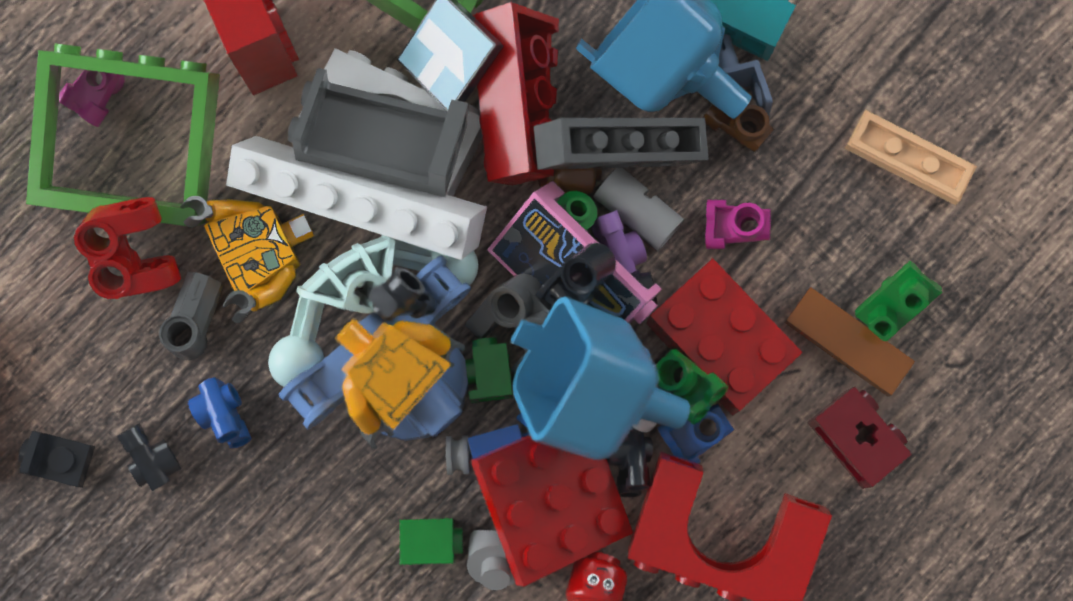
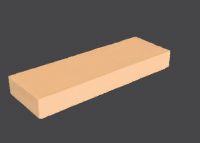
(910, 157)

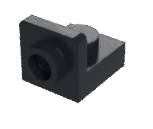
(55, 458)

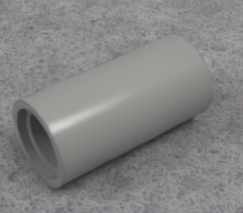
(647, 216)

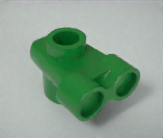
(695, 386)

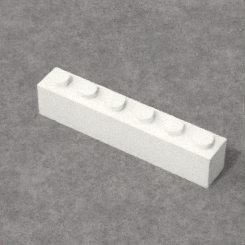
(398, 212)

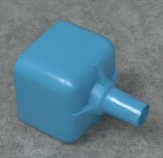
(666, 52)
(588, 381)

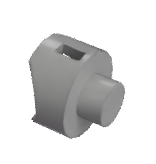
(488, 561)

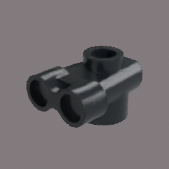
(402, 296)
(151, 463)
(632, 464)

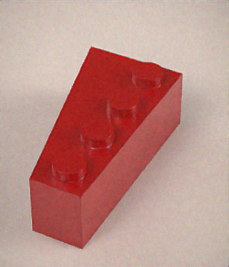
(516, 91)

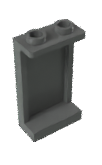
(378, 135)

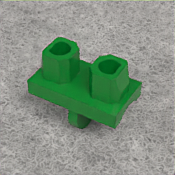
(897, 301)

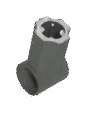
(192, 311)

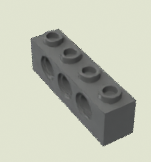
(620, 142)

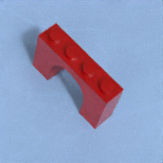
(773, 574)

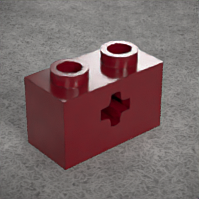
(838, 427)

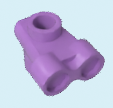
(626, 247)

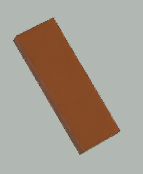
(849, 342)

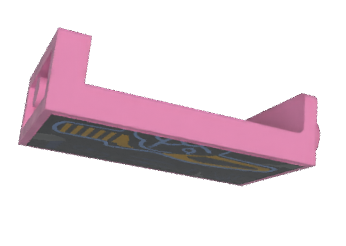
(547, 236)

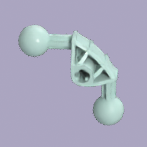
(335, 285)

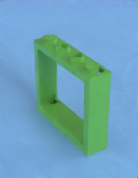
(44, 126)

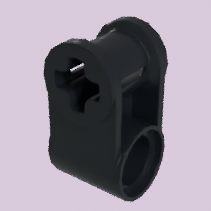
(575, 280)

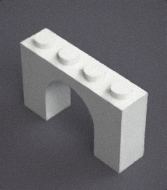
(355, 71)

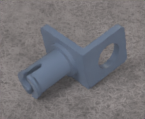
(745, 74)

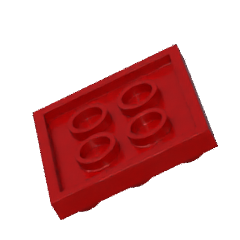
(549, 506)

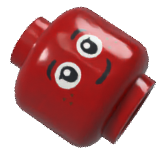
(597, 579)

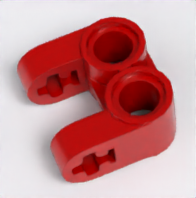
(101, 252)

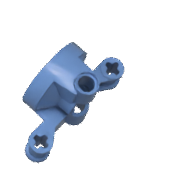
(435, 409)

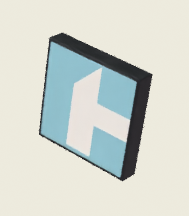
(449, 52)

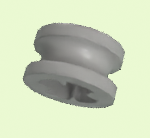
(457, 455)

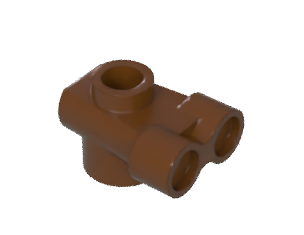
(752, 115)

